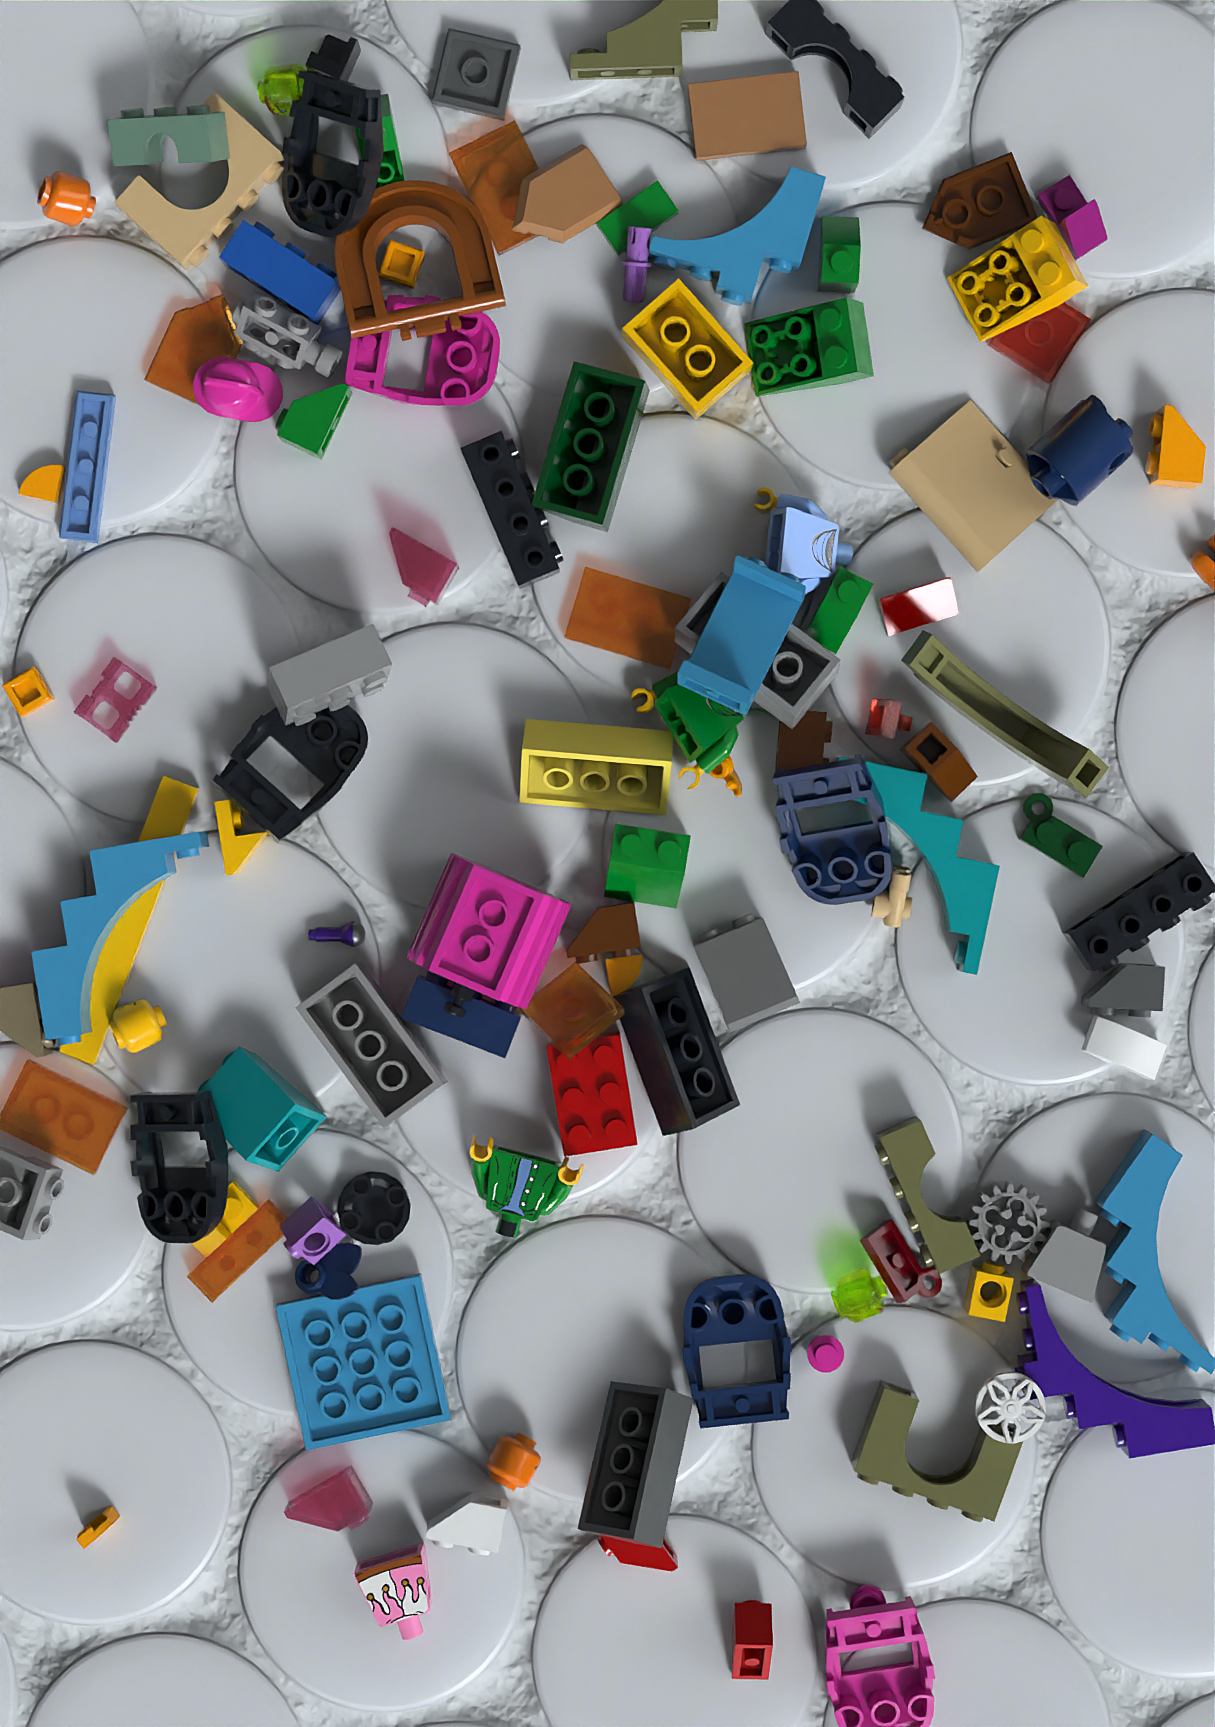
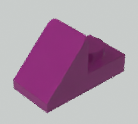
(1074, 217)

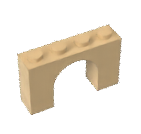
(189, 233)

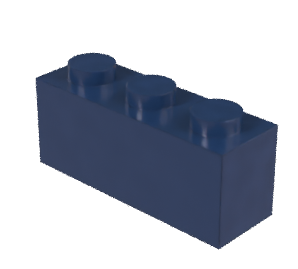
(484, 1025)

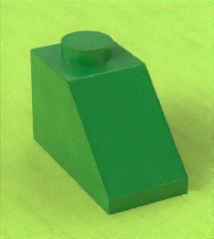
(839, 254)
(313, 419)
(838, 609)

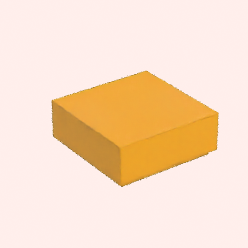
(401, 264)
(28, 691)

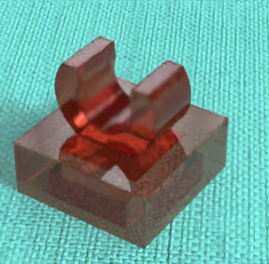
(886, 719)

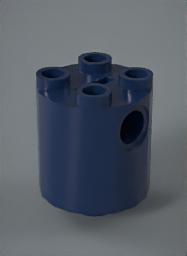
(1079, 452)

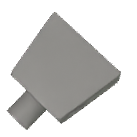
(1069, 1256)

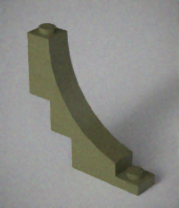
(648, 45)

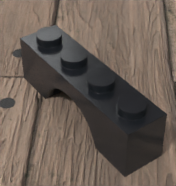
(803, 30)

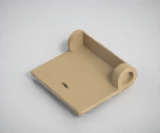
(971, 485)

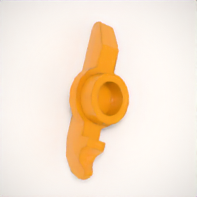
(726, 771)

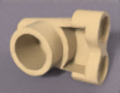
(892, 903)

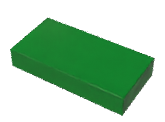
(647, 209)

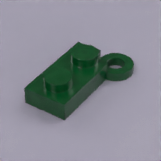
(1057, 838)

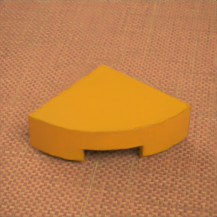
(43, 483)
(623, 972)
(97, 1526)

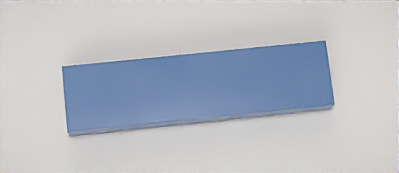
(87, 467)

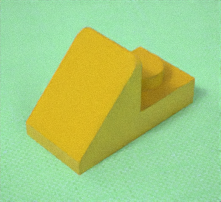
(235, 848)
(237, 1210)

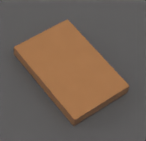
(747, 116)

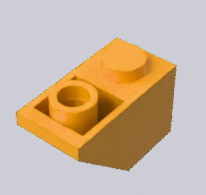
(1176, 453)

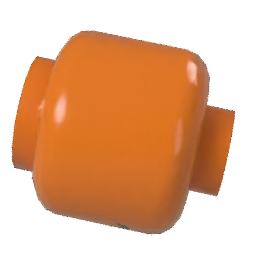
(66, 198)
(513, 1461)

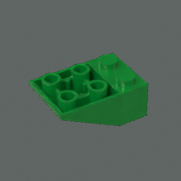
(810, 347)

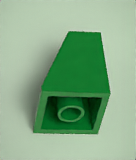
(646, 866)

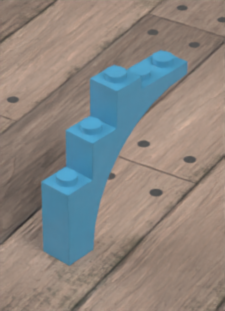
(1135, 1199)

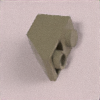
(23, 1019)

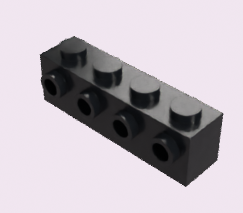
(510, 509)
(1140, 912)

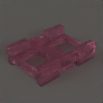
(106, 693)

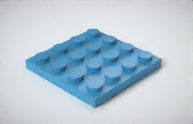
(363, 1362)

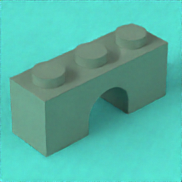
(140, 138)

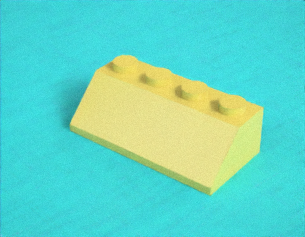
(596, 766)

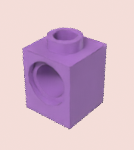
(311, 1231)

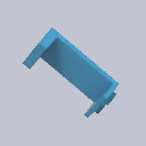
(743, 634)

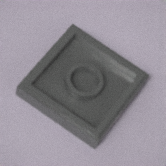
(476, 74)

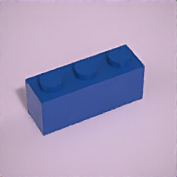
(281, 271)

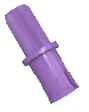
(636, 264)

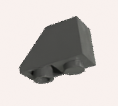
(1128, 987)

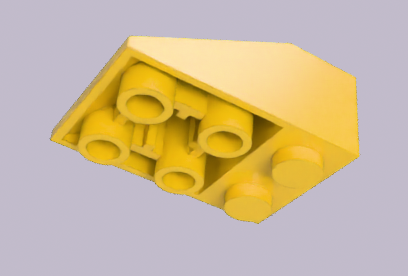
(994, 282)

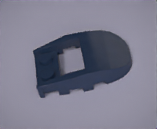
(840, 861)
(734, 1312)

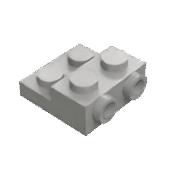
(27, 1194)

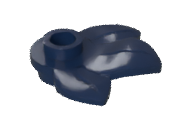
(334, 1272)

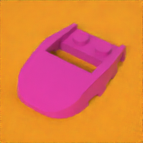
(459, 364)
(883, 1694)

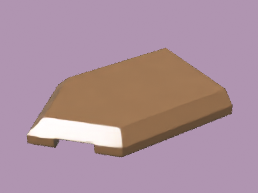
(565, 197)

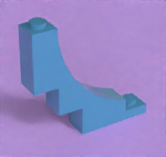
(120, 878)

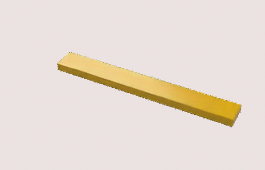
(165, 819)

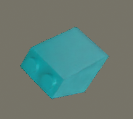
(260, 1110)

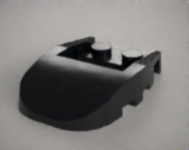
(321, 190)
(325, 746)
(179, 1201)

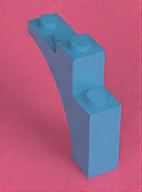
(735, 257)

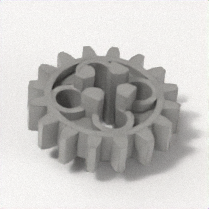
(1027, 1214)

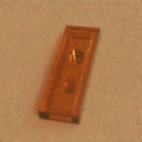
(239, 1251)

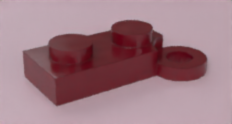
(898, 1264)

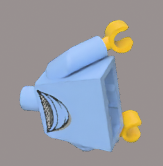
(802, 539)

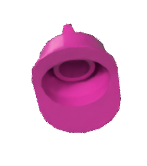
(237, 389)

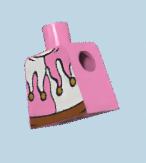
(397, 1588)

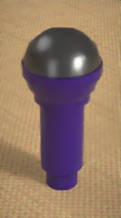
(350, 934)

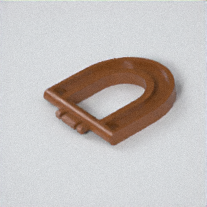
(427, 205)

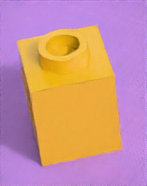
(992, 1307)

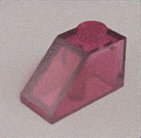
(422, 569)
(333, 1503)

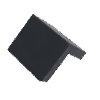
(335, 57)

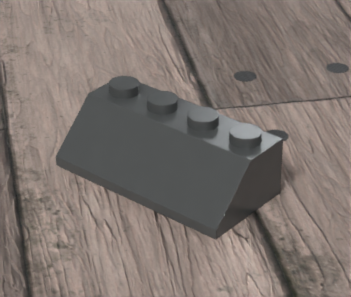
(636, 1463)

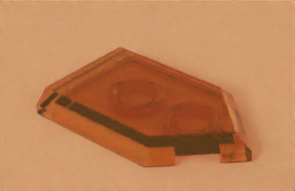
(189, 342)

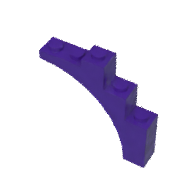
(1143, 1423)

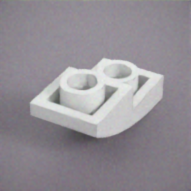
(1124, 1047)

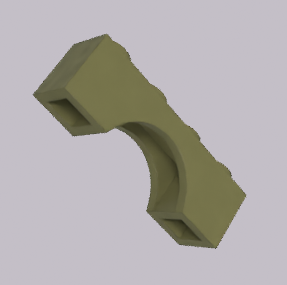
(944, 1237)

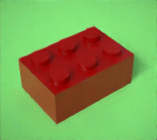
(593, 1097)

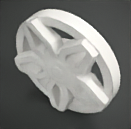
(1010, 1407)

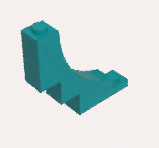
(963, 884)

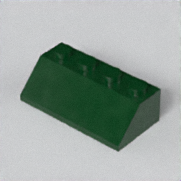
(591, 446)

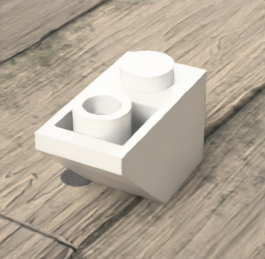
(470, 1523)

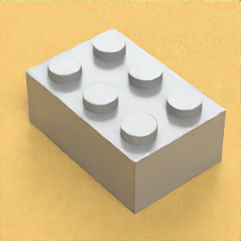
(329, 675)

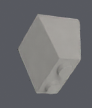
(745, 972)

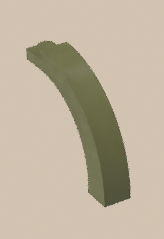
(1002, 718)

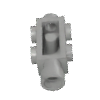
(284, 335)

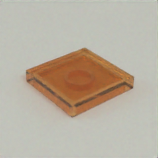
(572, 1010)

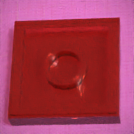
(1042, 341)

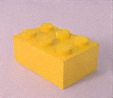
(687, 349)

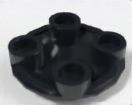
(373, 1208)

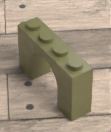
(973, 1487)

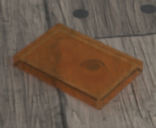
(492, 177)
(626, 618)
(61, 1116)

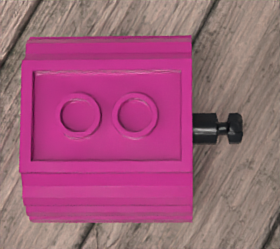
(487, 934)

